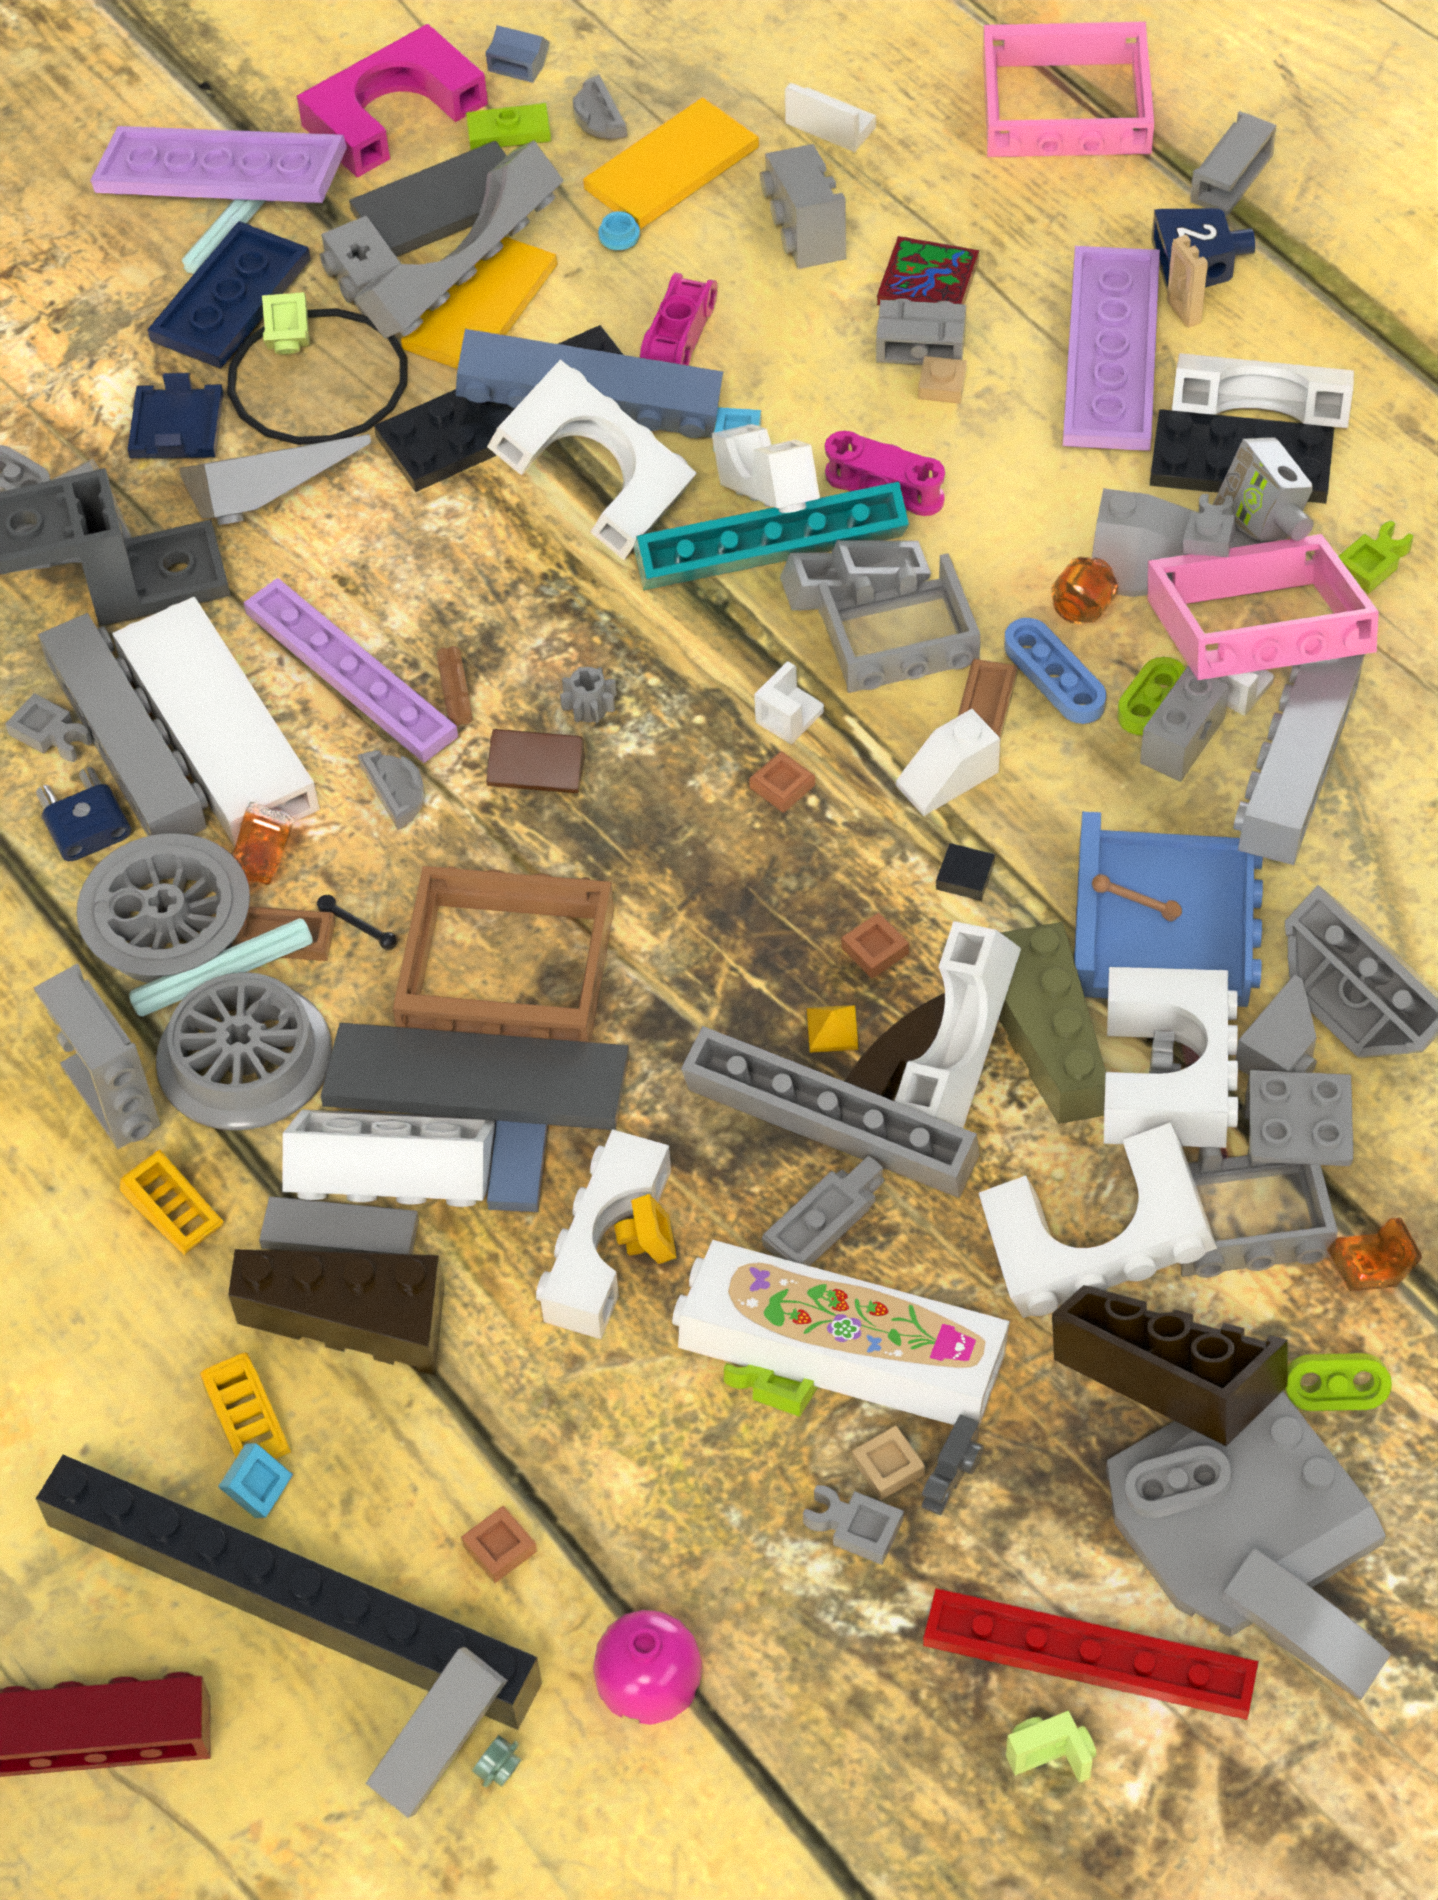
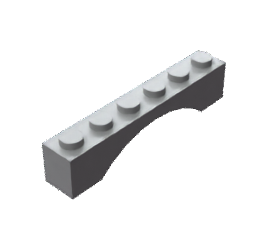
(512, 191)

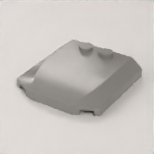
(1282, 1500)

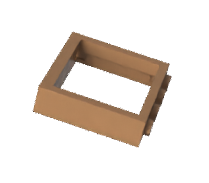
(505, 893)

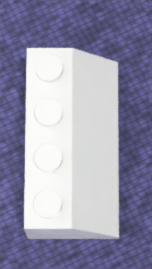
(388, 1156)

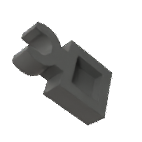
(959, 1455)

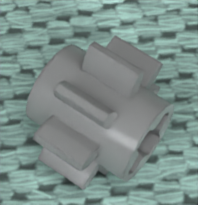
(588, 694)

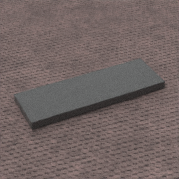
(476, 1076)

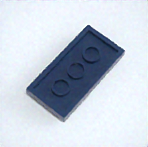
(226, 293)

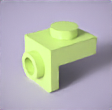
(285, 322)
(1042, 1741)

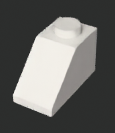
(951, 762)

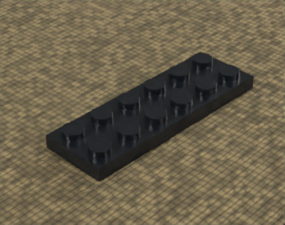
(453, 431)

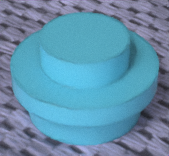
(619, 231)

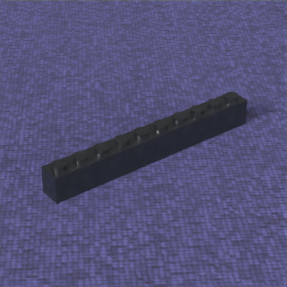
(277, 1584)

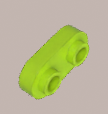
(1146, 694)
(1335, 1382)

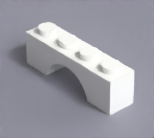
(1305, 392)
(768, 473)
(976, 979)
(581, 1286)

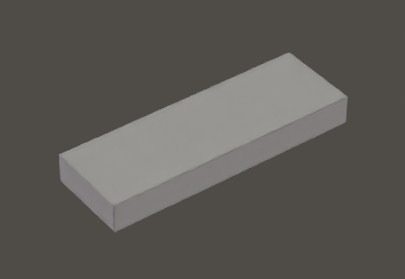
(337, 1227)
(436, 1732)

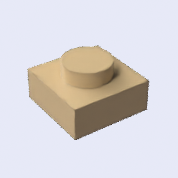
(942, 379)
(888, 1462)

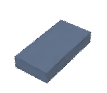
(517, 1166)

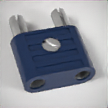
(84, 820)

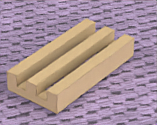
(1186, 281)

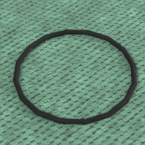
(322, 438)

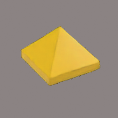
(832, 1028)

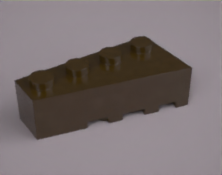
(344, 1299)
(1170, 1364)

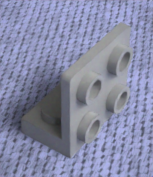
(1299, 1118)

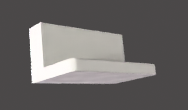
(827, 117)

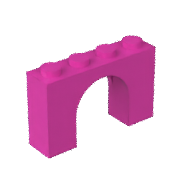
(415, 63)

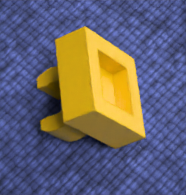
(647, 1231)

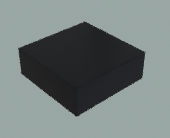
(965, 871)

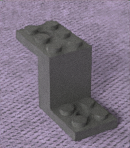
(123, 575)

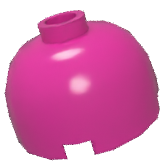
(647, 1666)

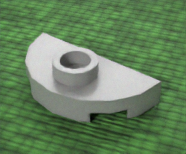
(597, 112)
(395, 783)

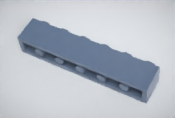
(647, 390)

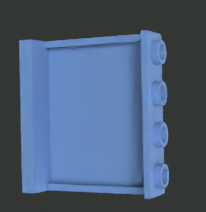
(1199, 873)

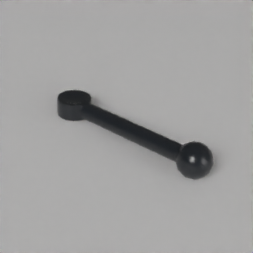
(328, 904)

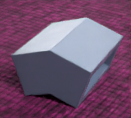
(516, 54)

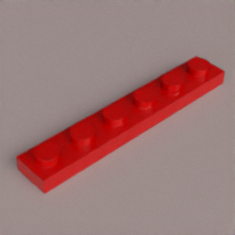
(1091, 1653)

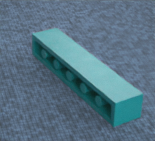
(768, 536)

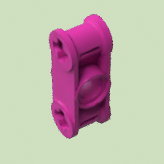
(679, 320)
(880, 464)

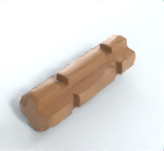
(454, 685)

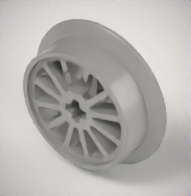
(163, 909)
(242, 1047)

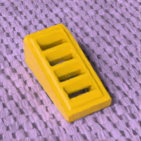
(159, 1166)
(231, 1382)

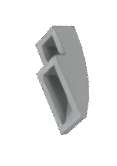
(848, 561)
(1305, 1624)

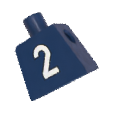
(1207, 232)

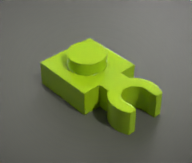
(1375, 560)
(771, 1389)

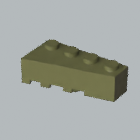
(1052, 1024)

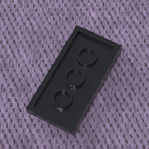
(1199, 448)

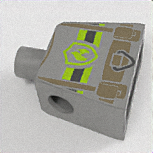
(1267, 492)

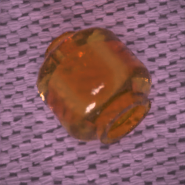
(1084, 590)

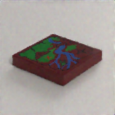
(928, 272)

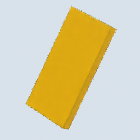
(671, 162)
(484, 303)

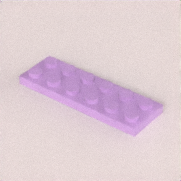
(219, 164)
(1112, 348)

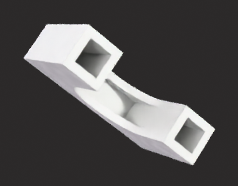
(571, 406)
(1194, 1098)
(1164, 1230)

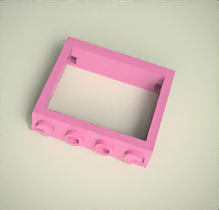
(1068, 46)
(1260, 569)

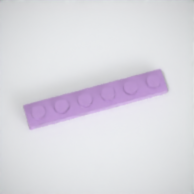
(351, 670)

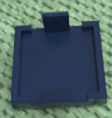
(175, 420)

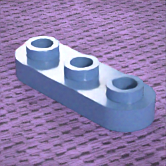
(1052, 657)

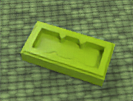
(509, 125)

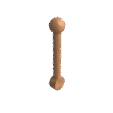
(1170, 910)

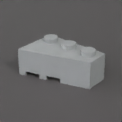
(805, 206)

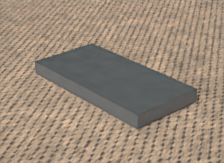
(430, 201)

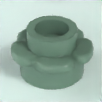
(497, 1762)

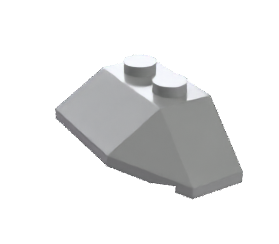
(1358, 981)

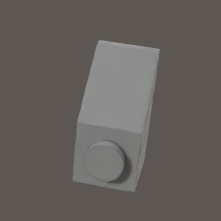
(1281, 1035)

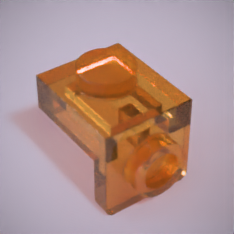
(262, 842)
(1376, 1259)

